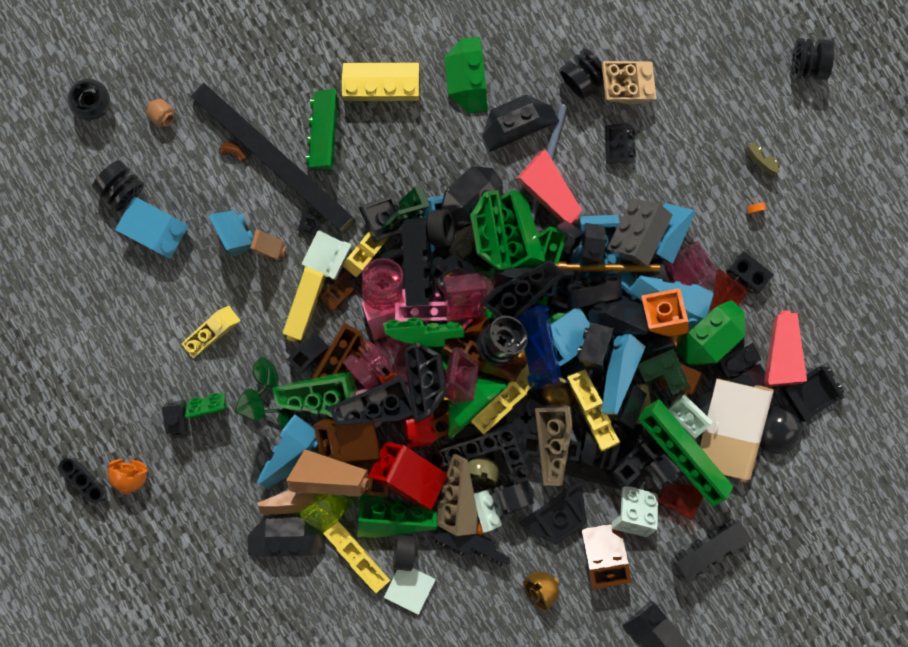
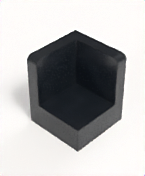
(573, 233)

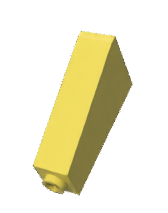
(304, 304)

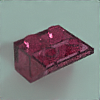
(464, 297)

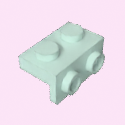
(486, 510)

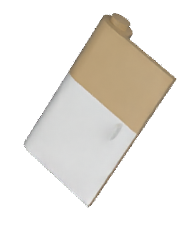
(736, 427)

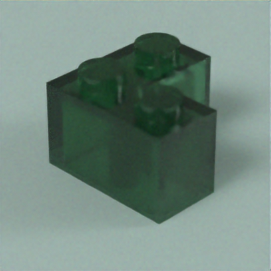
(667, 367)

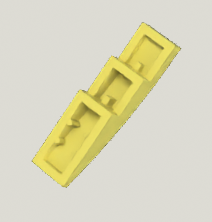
(503, 402)
(591, 408)
(356, 556)

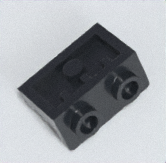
(619, 143)

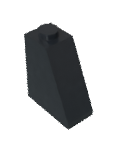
(593, 243)

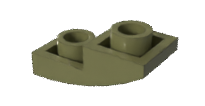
(767, 164)

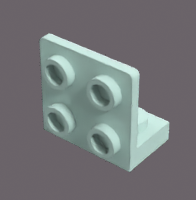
(327, 255)
(689, 415)
(638, 512)

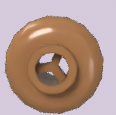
(160, 112)

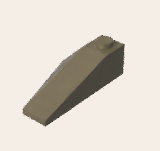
(554, 435)
(458, 508)

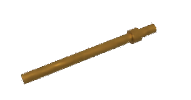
(609, 267)

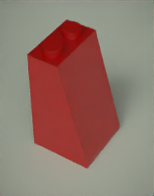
(408, 475)

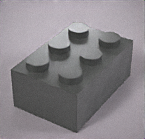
(639, 231)

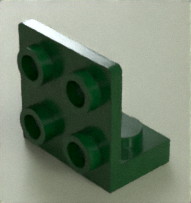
(410, 206)

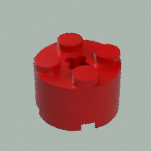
(418, 433)

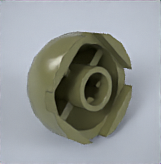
(483, 470)

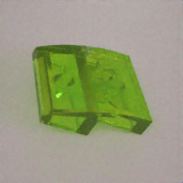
(325, 511)

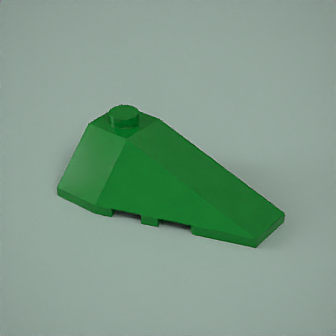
(316, 394)
(387, 517)

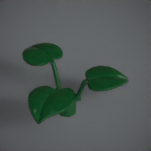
(249, 402)

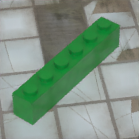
(685, 452)

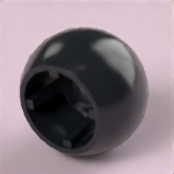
(101, 96)

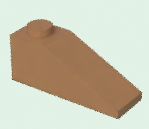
(268, 246)

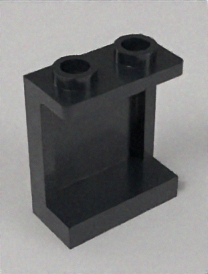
(815, 393)

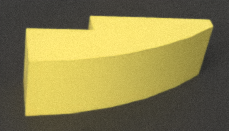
(362, 254)

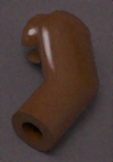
(231, 148)

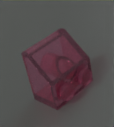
(692, 266)
(461, 377)

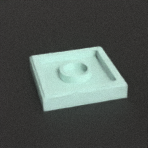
(410, 589)

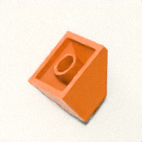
(666, 312)

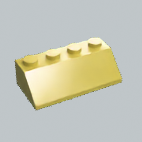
(380, 82)

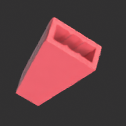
(549, 188)
(785, 353)

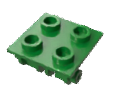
(199, 406)

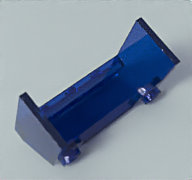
(541, 350)

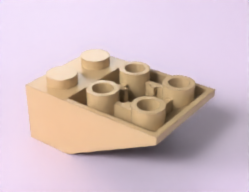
(629, 81)

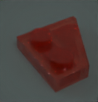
(726, 289)
(681, 499)

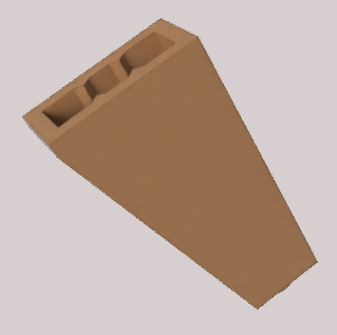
(327, 476)

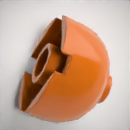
(126, 476)

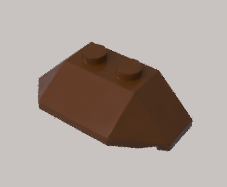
(343, 344)

